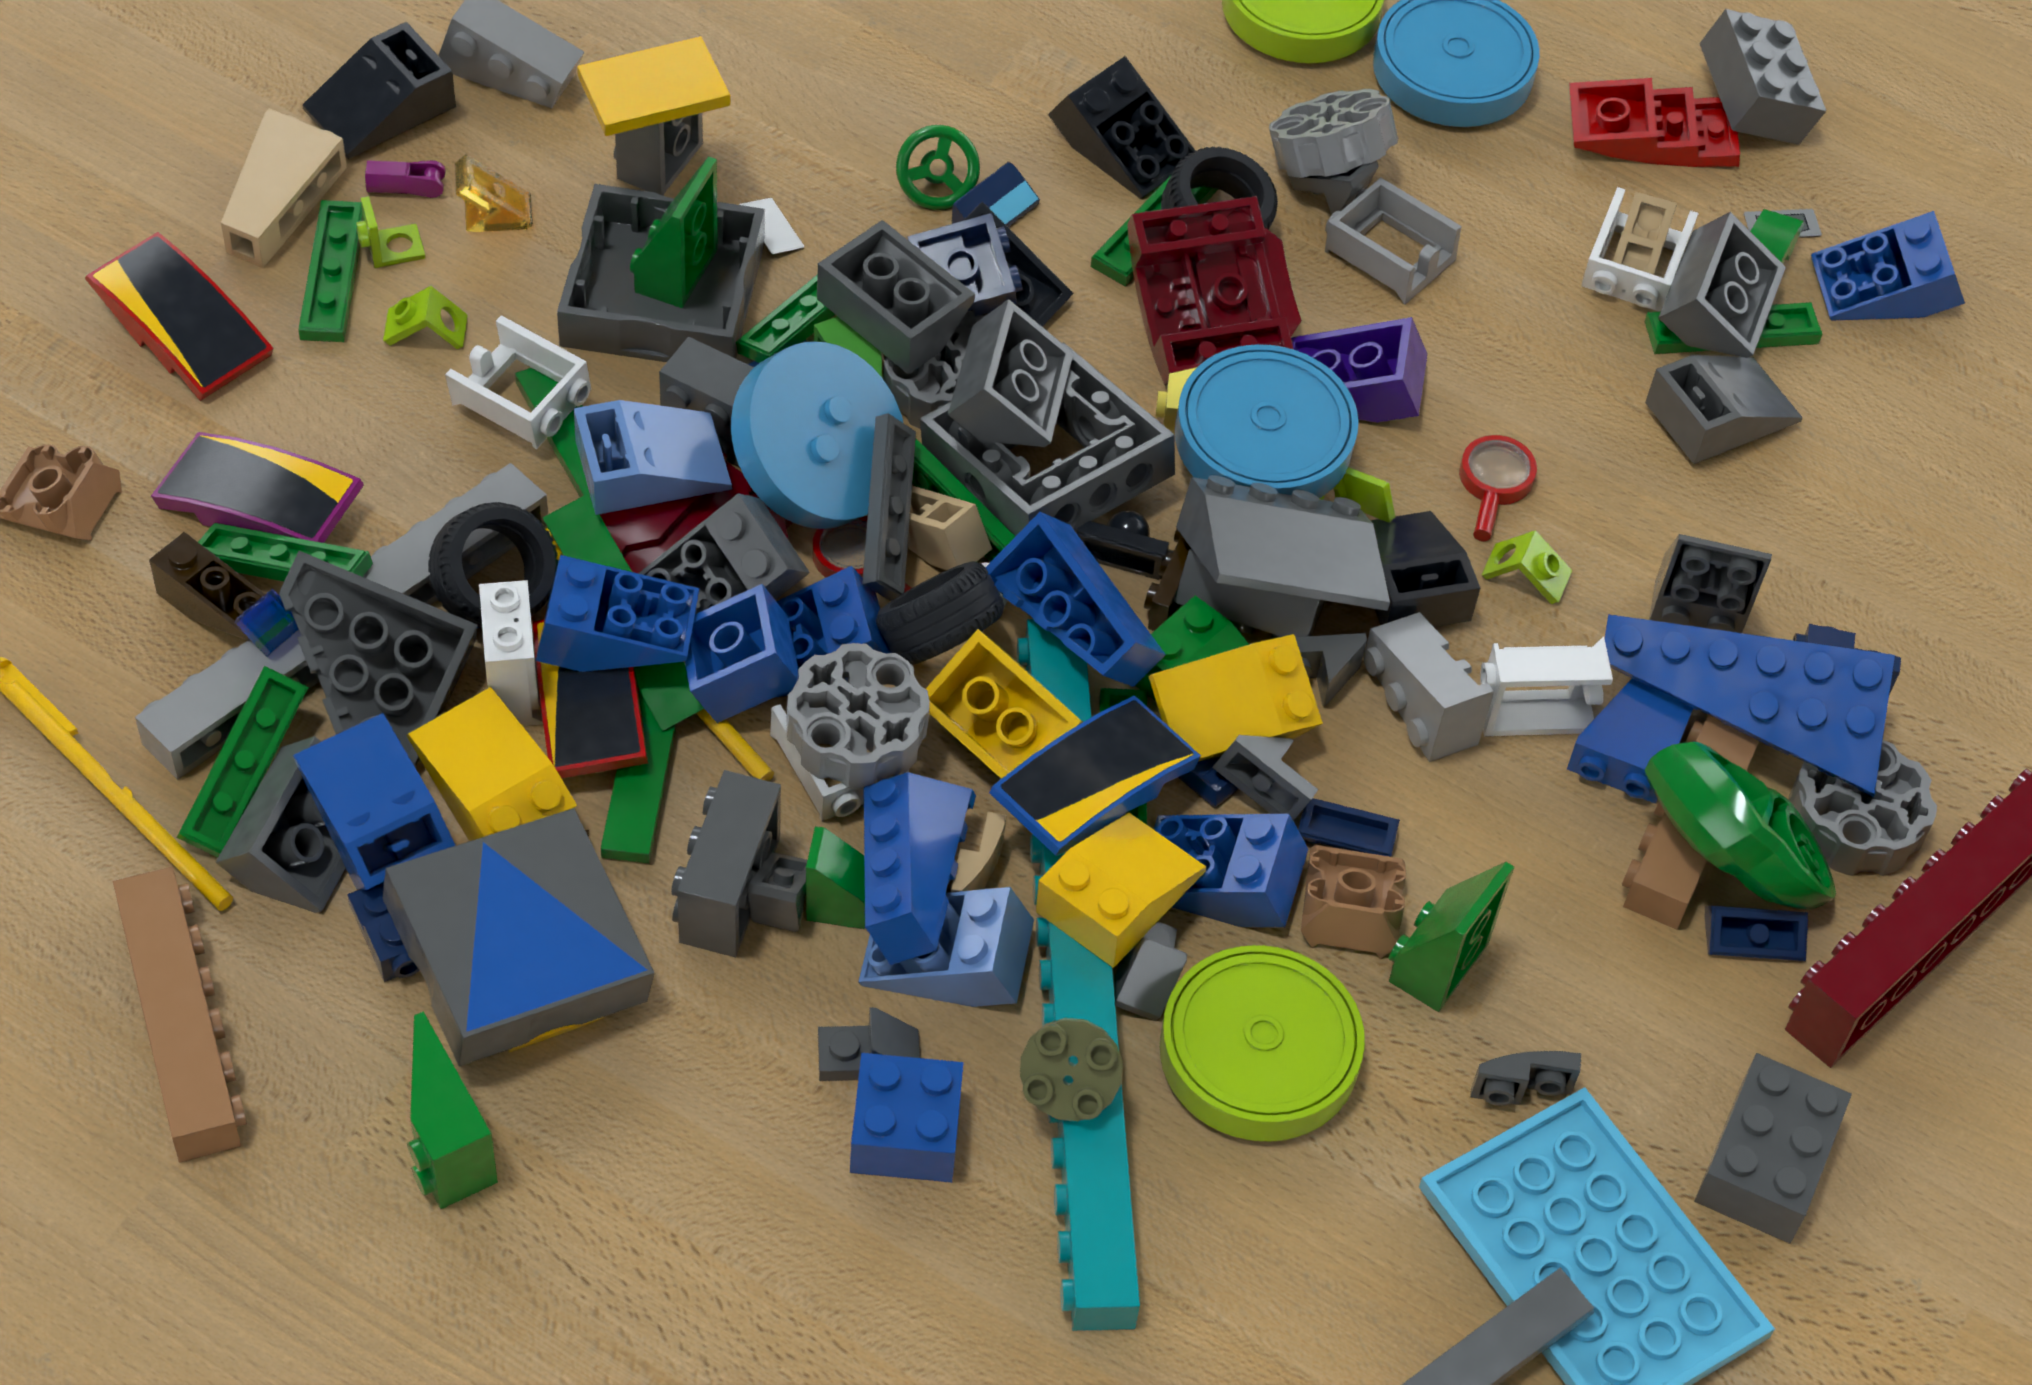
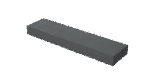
(889, 507)
(1511, 1336)

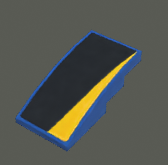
(1094, 774)

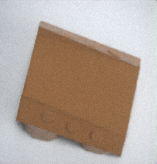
(59, 490)
(1353, 900)

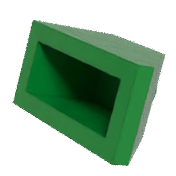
(835, 881)

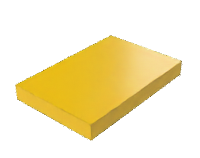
(653, 86)

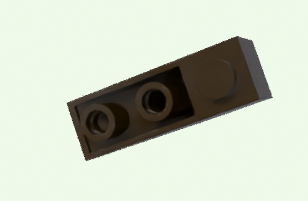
(202, 585)

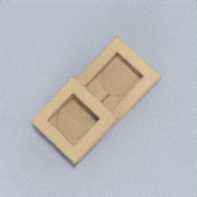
(1645, 232)
(977, 867)

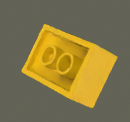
(1237, 693)
(996, 706)
(489, 767)
(1115, 887)

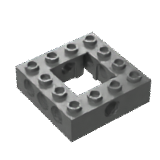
(1121, 456)

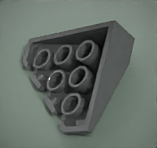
(375, 647)

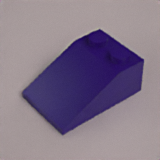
(1377, 363)

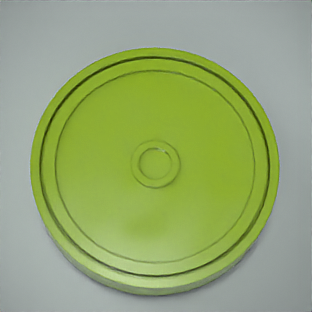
(1304, 28)
(1261, 1043)

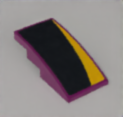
(257, 488)

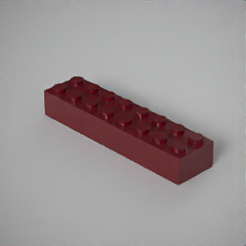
(1917, 929)

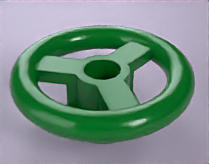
(906, 175)

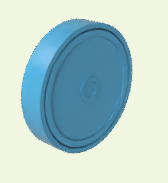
(1456, 60)
(1267, 420)
(809, 432)

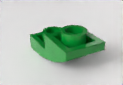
(1777, 233)

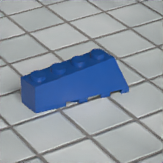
(1071, 596)
(910, 859)

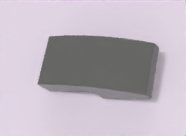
(1507, 1077)

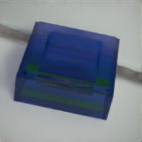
(268, 623)

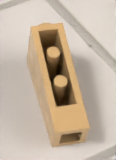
(279, 185)

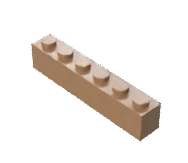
(1671, 867)
(177, 1014)

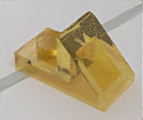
(491, 199)

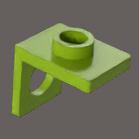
(378, 240)
(424, 311)
(1369, 492)
(1535, 560)

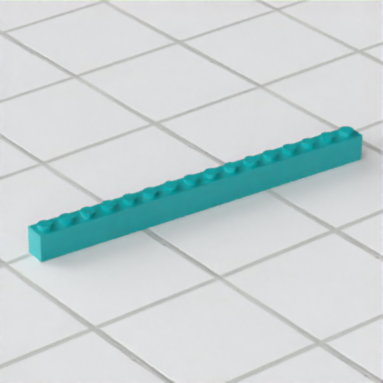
(1090, 1152)

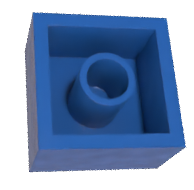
(741, 654)
(906, 1117)

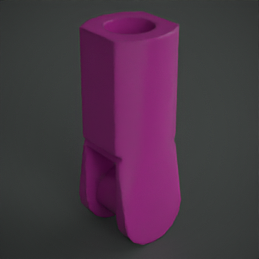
(413, 178)

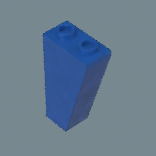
(1626, 736)

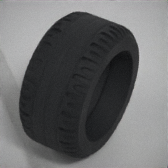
(1224, 171)
(515, 523)
(940, 612)

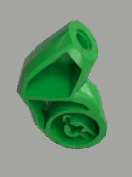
(1741, 825)

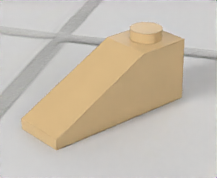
(945, 529)

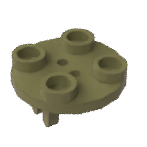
(1048, 1062)

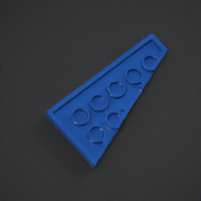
(1786, 693)

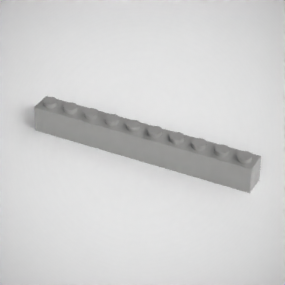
(200, 713)

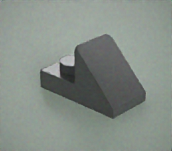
(1338, 188)
(1332, 660)
(1259, 772)
(778, 892)
(1149, 973)
(842, 1045)

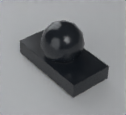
(1125, 544)

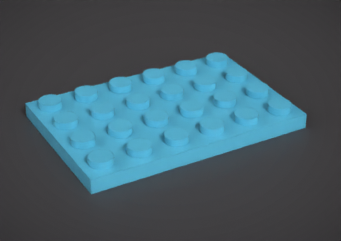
(1583, 1200)

